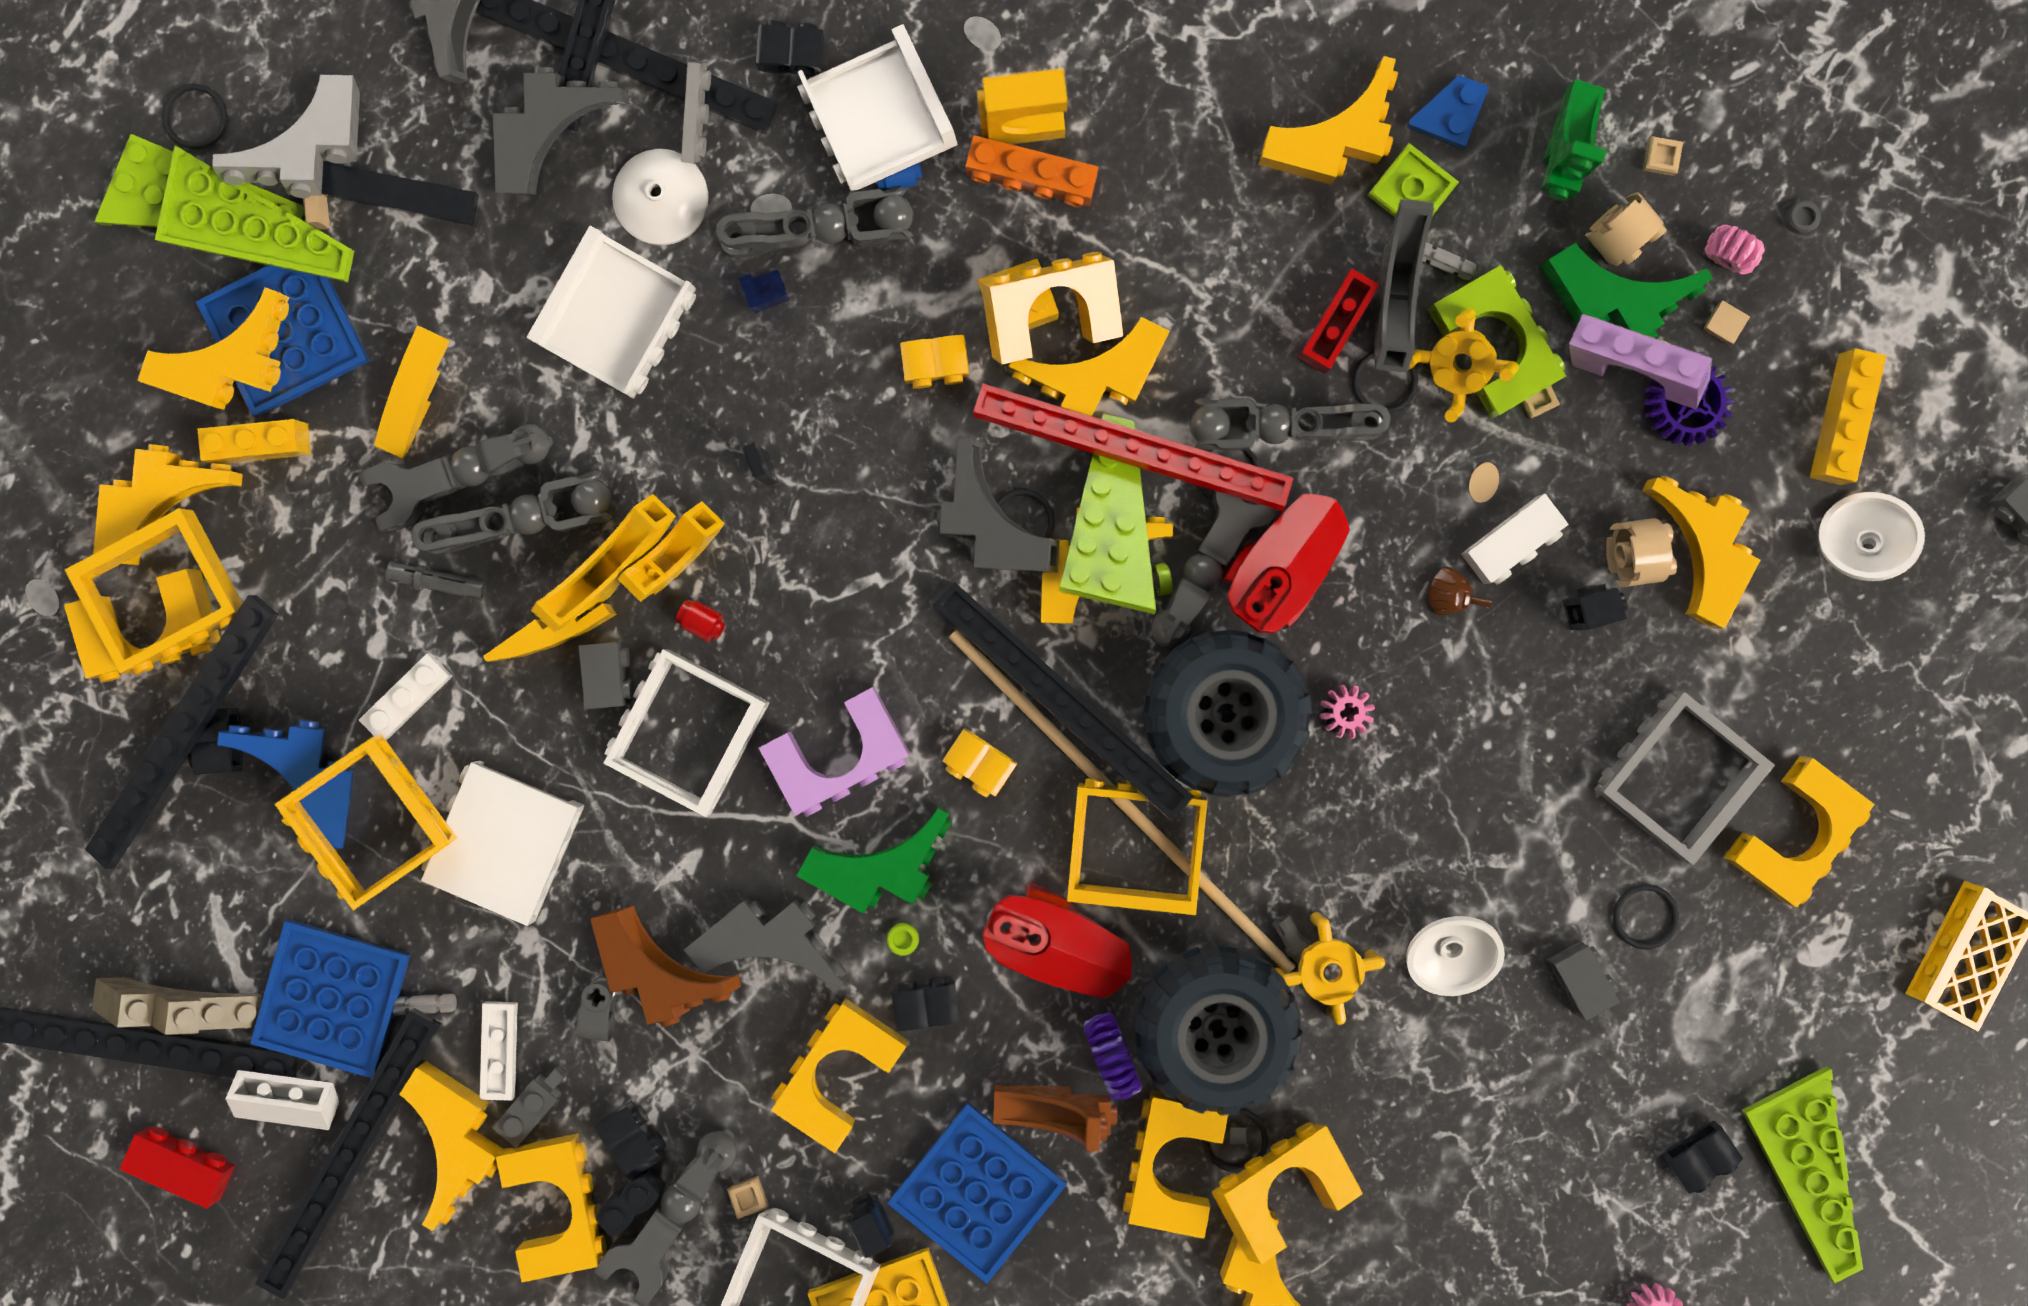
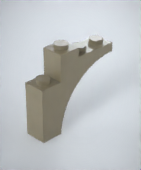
(171, 1010)

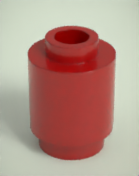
(700, 620)

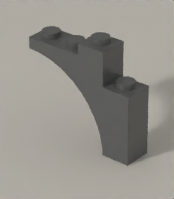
(448, 32)
(549, 107)
(1399, 286)
(975, 513)
(784, 937)

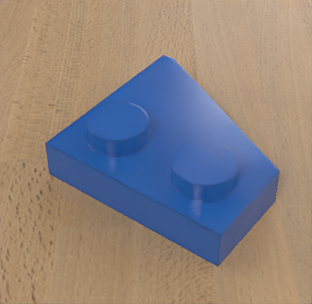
(1452, 112)

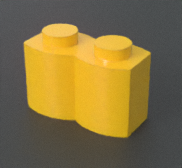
(935, 360)
(979, 762)

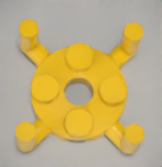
(1460, 381)
(1325, 952)

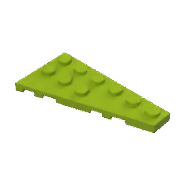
(140, 185)
(241, 224)
(1110, 537)
(1809, 1160)

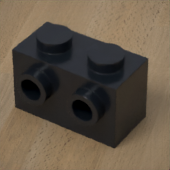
(1595, 607)

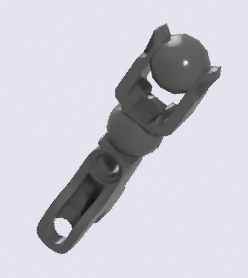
(826, 223)
(1277, 423)
(468, 466)
(525, 515)
(1205, 569)
(679, 1204)

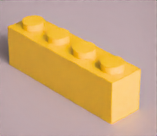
(1848, 416)

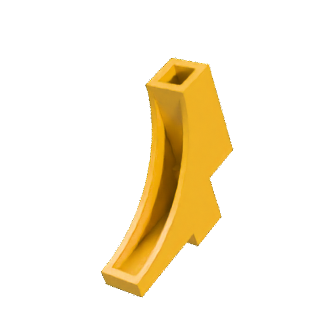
(1319, 149)
(242, 356)
(1118, 371)
(156, 486)
(1710, 529)
(600, 572)
(1060, 606)
(452, 1119)
(1260, 1281)

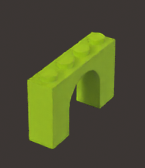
(1496, 297)

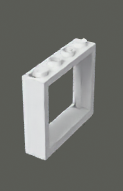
(632, 719)
(806, 1235)

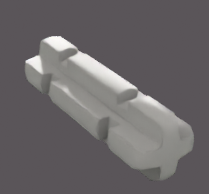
(1449, 262)
(425, 1004)

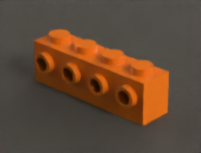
(1031, 171)

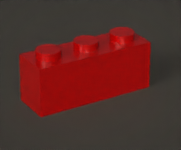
(1338, 321)
(177, 1166)

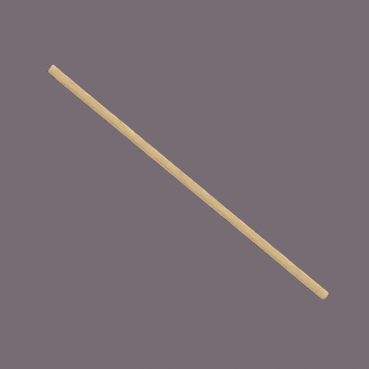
(1124, 804)

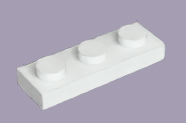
(406, 697)
(498, 1050)

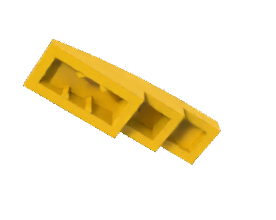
(410, 392)
(539, 637)

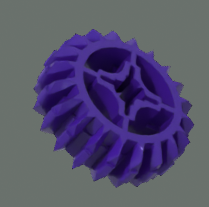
(1711, 415)
(1112, 1056)

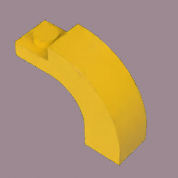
(673, 553)

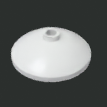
(671, 214)
(1873, 520)
(1455, 956)

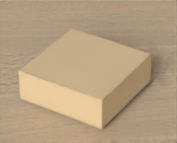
(1662, 156)
(317, 211)
(1726, 323)
(1540, 402)
(747, 1197)

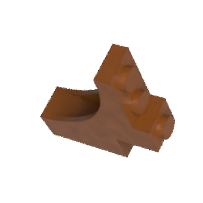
(638, 965)
(1055, 1109)

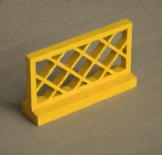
(1952, 945)

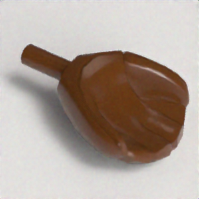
(1452, 593)

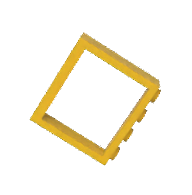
(131, 546)
(406, 787)
(1131, 897)

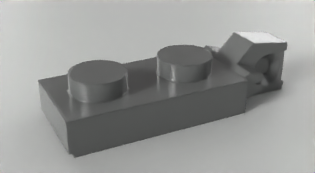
(530, 1107)

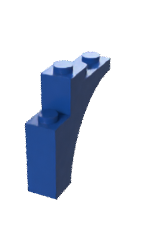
(298, 761)

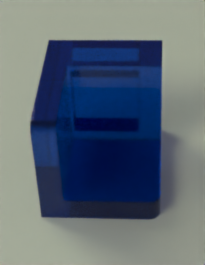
(764, 290)

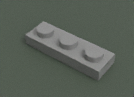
(695, 112)

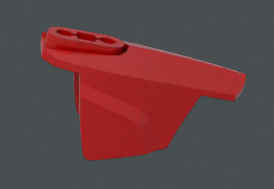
(1295, 553)
(1069, 947)

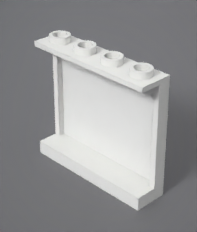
(878, 113)
(612, 313)
(504, 843)

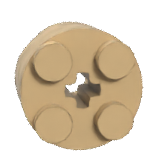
(1625, 230)
(1641, 552)

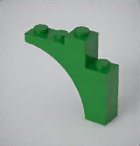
(1572, 146)
(1601, 294)
(897, 869)

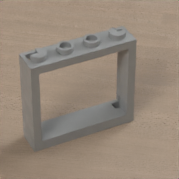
(1723, 808)

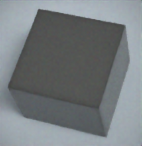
(1238, 1134)

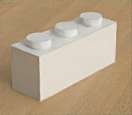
(1515, 540)
(282, 1100)

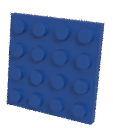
(314, 339)
(330, 998)
(977, 1192)

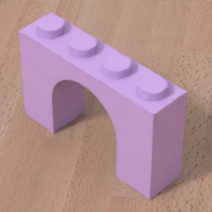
(1676, 369)
(807, 788)

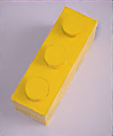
(254, 441)

